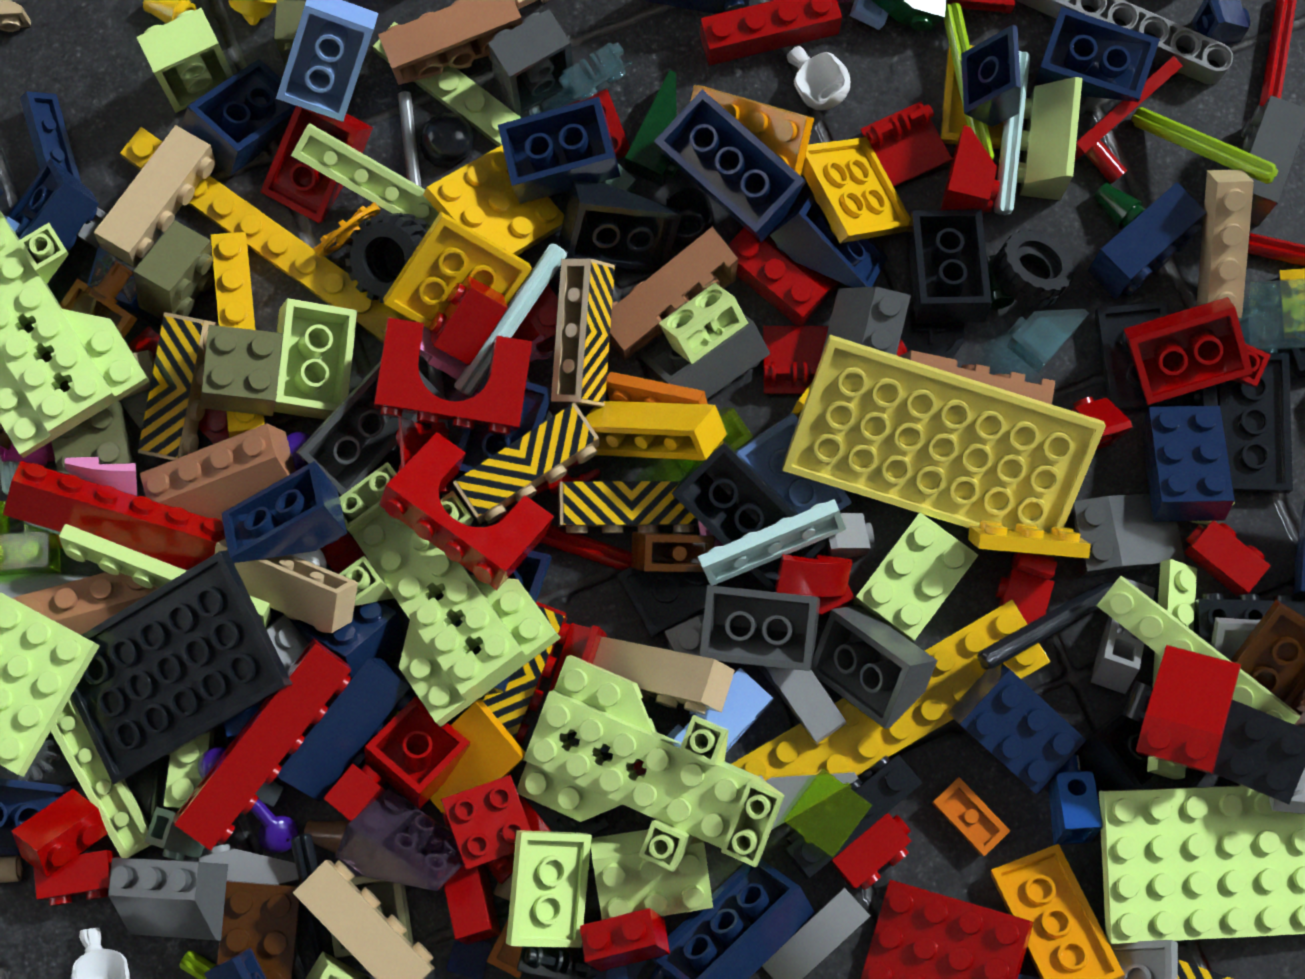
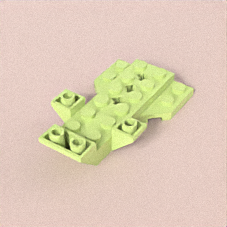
(83, 348)
(414, 571)
(684, 784)

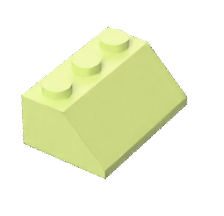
(1050, 139)

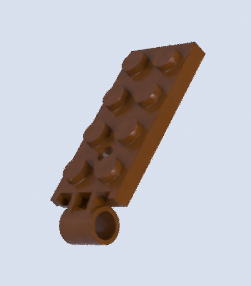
(1276, 653)
(263, 919)

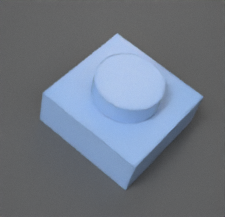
(869, 13)

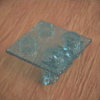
(583, 86)
(1277, 315)

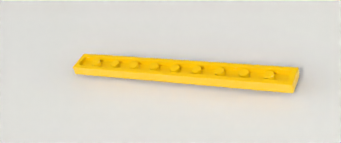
(274, 243)

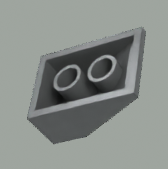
(1122, 535)

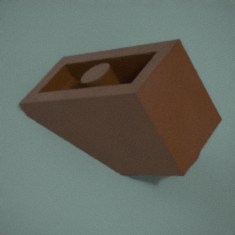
(669, 551)

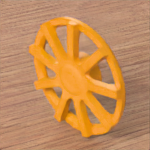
(343, 233)

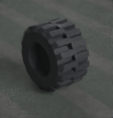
(369, 246)

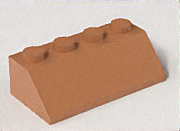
(222, 473)
(86, 601)

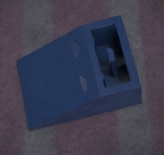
(371, 634)

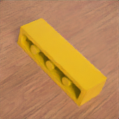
(657, 429)

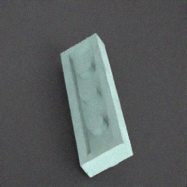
(771, 542)

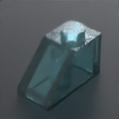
(1044, 334)

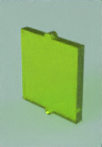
(827, 812)

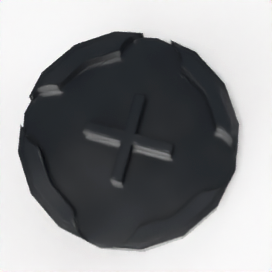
(932, 338)

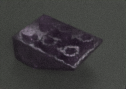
(400, 845)

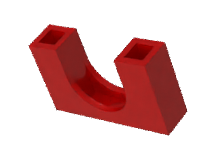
(403, 391)
(488, 551)

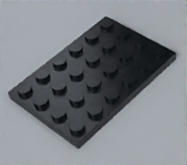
(176, 668)

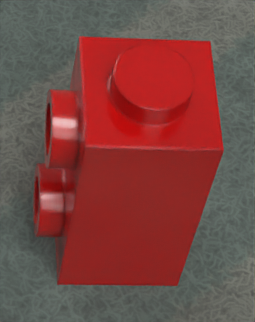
(1226, 557)
(873, 849)
(81, 875)
(472, 905)

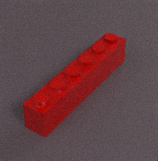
(126, 519)
(261, 745)

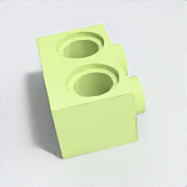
(703, 323)

